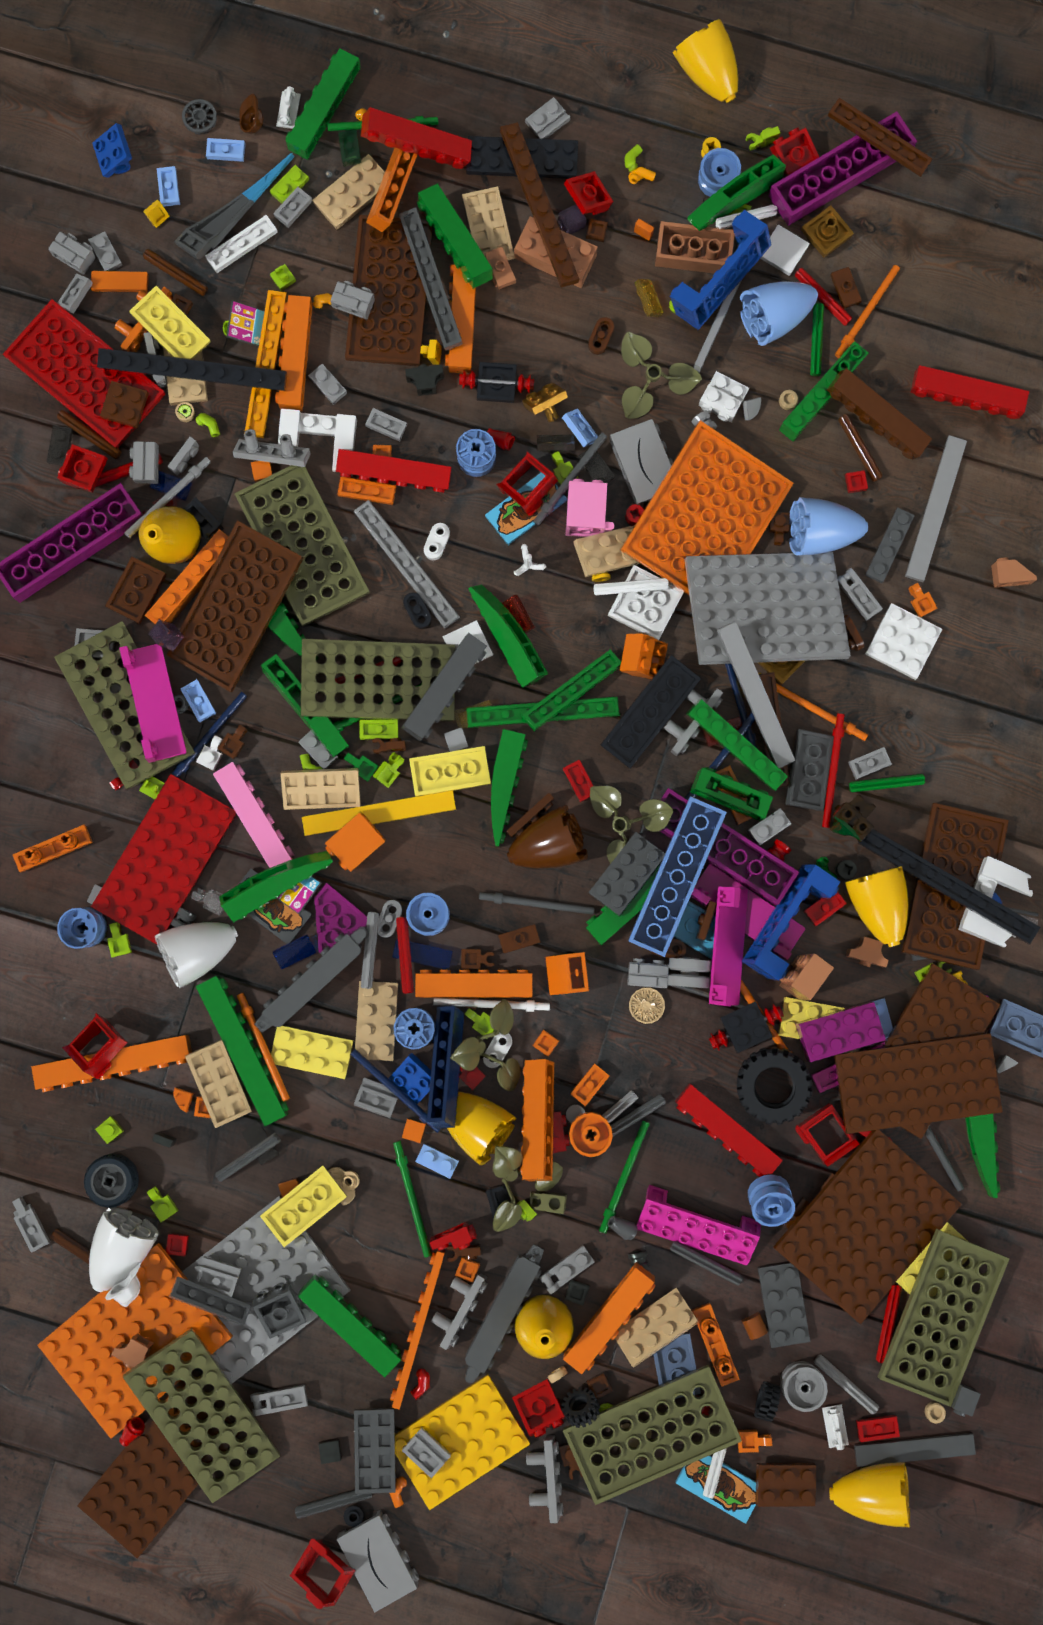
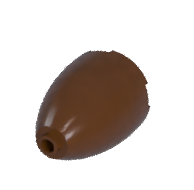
(549, 842)

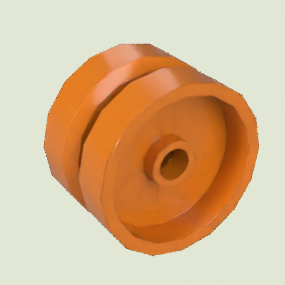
(602, 1134)

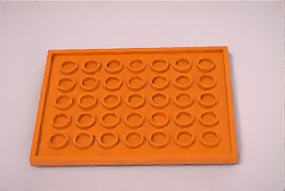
(706, 505)
(85, 1341)

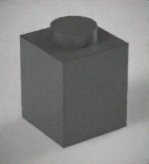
(965, 1400)

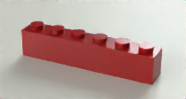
(416, 138)
(969, 392)
(393, 469)
(728, 1130)

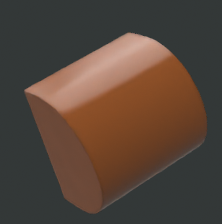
(754, 1326)

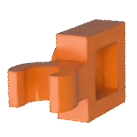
(922, 603)
(751, 1441)

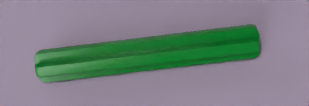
(817, 338)
(885, 783)

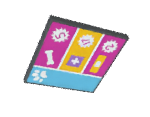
(245, 323)
(300, 895)

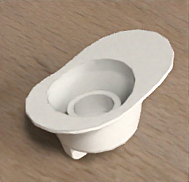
(126, 1290)

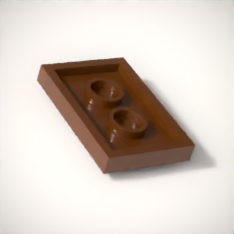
(135, 590)
(785, 1484)

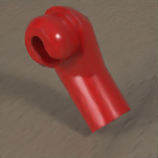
(423, 1383)

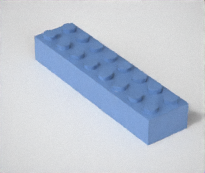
(677, 876)

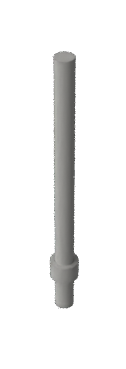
(194, 472)

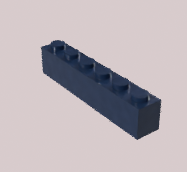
(444, 1070)

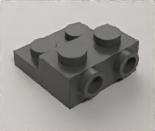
(278, 1309)

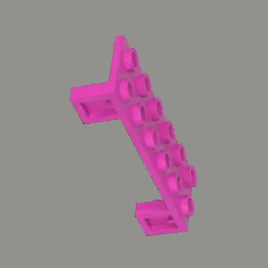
(154, 702)
(757, 909)
(728, 946)
(698, 1230)

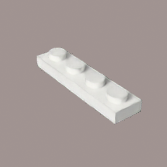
(241, 244)

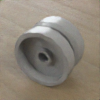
(689, 972)
(811, 1395)

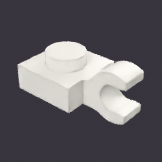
(210, 756)

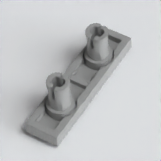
(269, 452)
(684, 735)
(460, 1321)
(554, 1489)

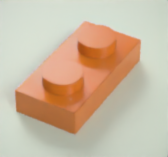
(589, 1084)

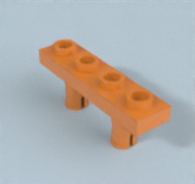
(135, 334)
(52, 848)
(715, 1344)

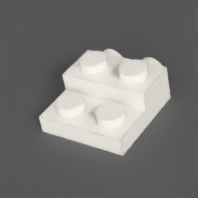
(723, 397)

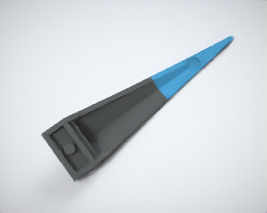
(212, 229)

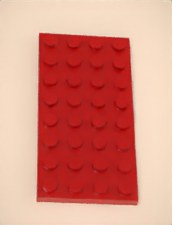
(63, 361)
(164, 859)

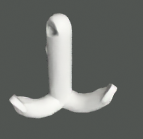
(528, 562)

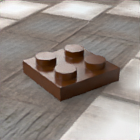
(124, 404)

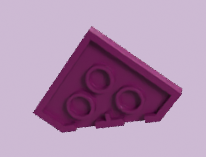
(335, 916)

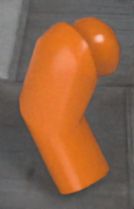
(396, 1497)

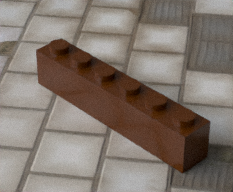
(879, 414)

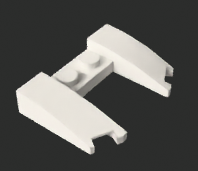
(340, 426)
(990, 874)

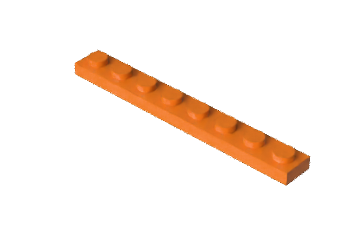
(414, 1336)

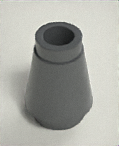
(624, 1228)

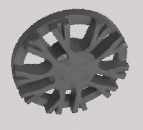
(199, 116)

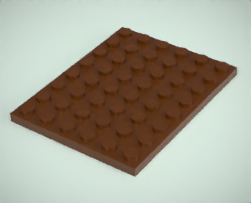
(867, 1225)

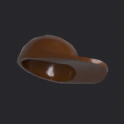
(250, 115)

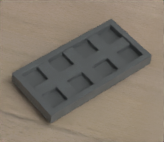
(627, 874)
(783, 1304)
(374, 1450)

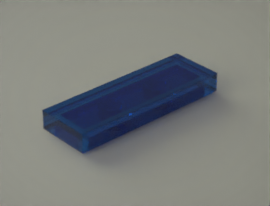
(427, 955)

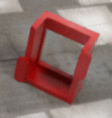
(534, 499)
(101, 1060)
(803, 1131)
(315, 1593)

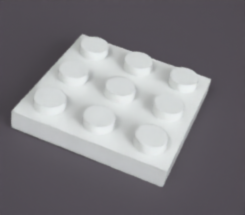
(646, 610)
(903, 641)

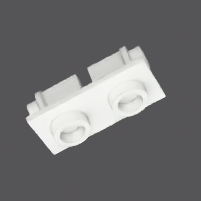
(288, 108)
(835, 1426)

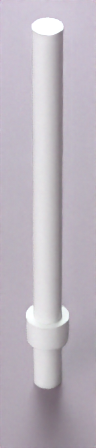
(529, 1005)

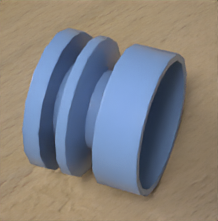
(473, 462)
(71, 927)
(420, 1038)

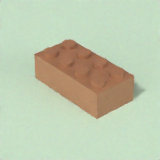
(693, 250)
(532, 251)
(806, 976)

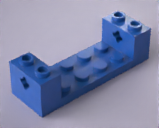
(753, 241)
(809, 880)

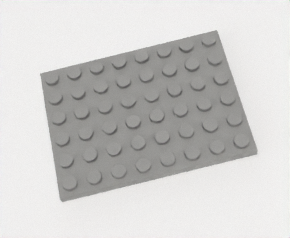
(780, 602)
(263, 1266)

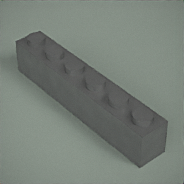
(444, 686)

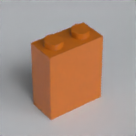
(354, 842)

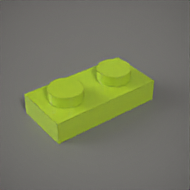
(288, 183)
(378, 729)

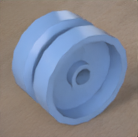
(717, 169)
(417, 918)
(771, 1200)

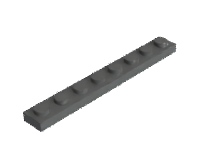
(430, 279)

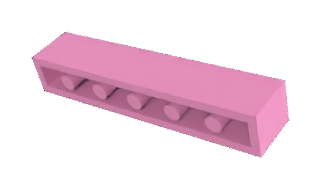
(252, 815)

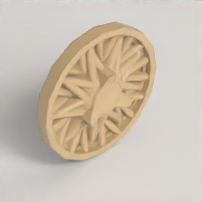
(646, 1005)

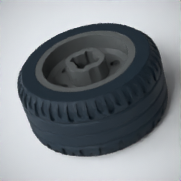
(118, 1191)

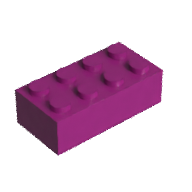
(840, 1031)

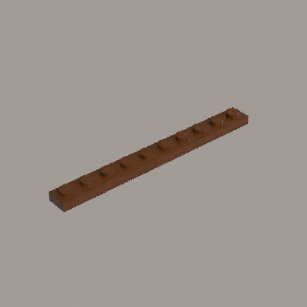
(539, 205)

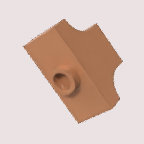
(502, 272)
(868, 953)
(133, 1352)

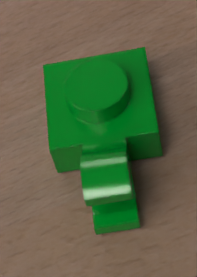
(364, 765)

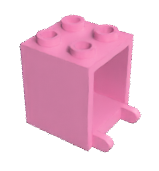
(587, 508)

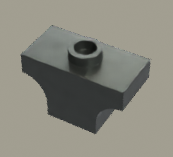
(425, 378)

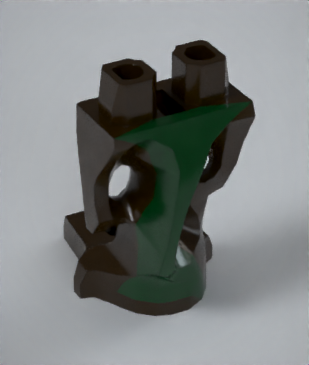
(853, 821)

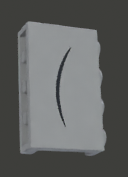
(641, 459)
(378, 1561)

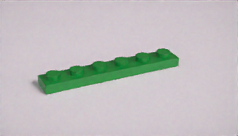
(572, 690)

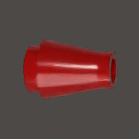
(502, 439)
(132, 1430)

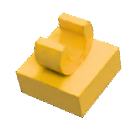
(156, 213)
(432, 352)

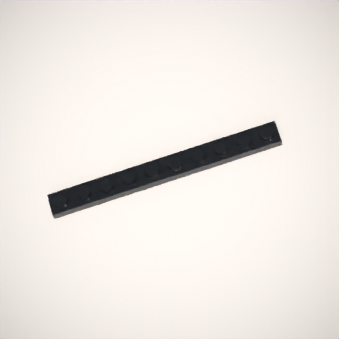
(191, 369)
(950, 886)

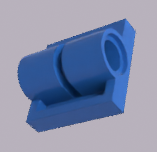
(112, 151)
(412, 1078)

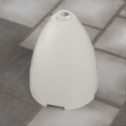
(194, 949)
(118, 1247)

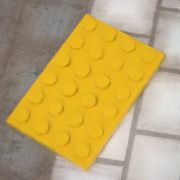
(477, 1433)

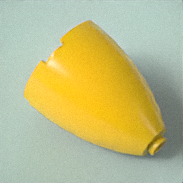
(710, 61)
(170, 535)
(882, 903)
(480, 1126)
(544, 1326)
(875, 1494)

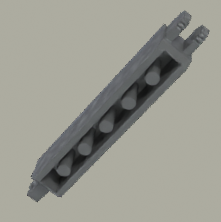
(309, 983)
(502, 1311)

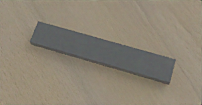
(914, 1449)

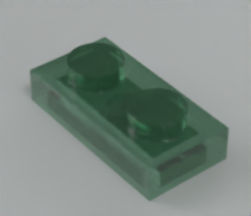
(349, 147)

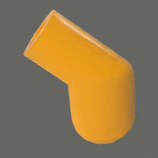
(640, 173)

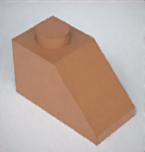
(1011, 573)

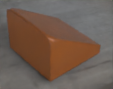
(288, 1185)

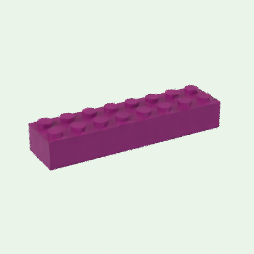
(834, 173)
(69, 543)
(740, 857)

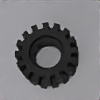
(767, 1401)
(587, 1413)

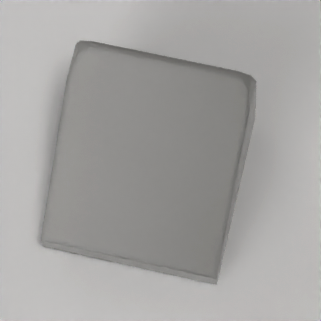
(456, 740)
(1004, 1062)

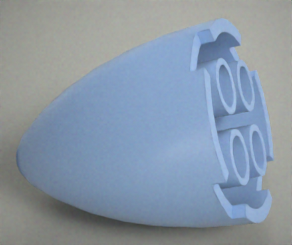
(776, 309)
(823, 526)

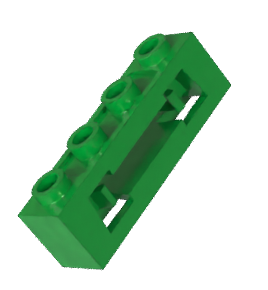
(708, 780)

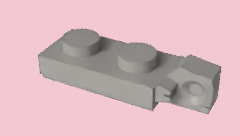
(30, 1225)

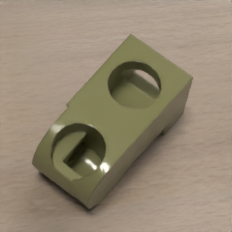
(548, 1202)

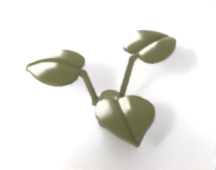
(681, 377)
(605, 802)
(470, 1050)
(506, 1167)

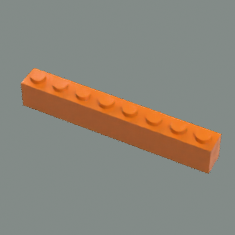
(127, 1059)

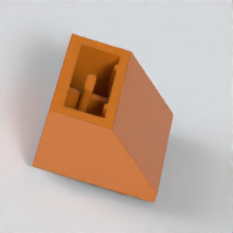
(642, 655)
(567, 973)

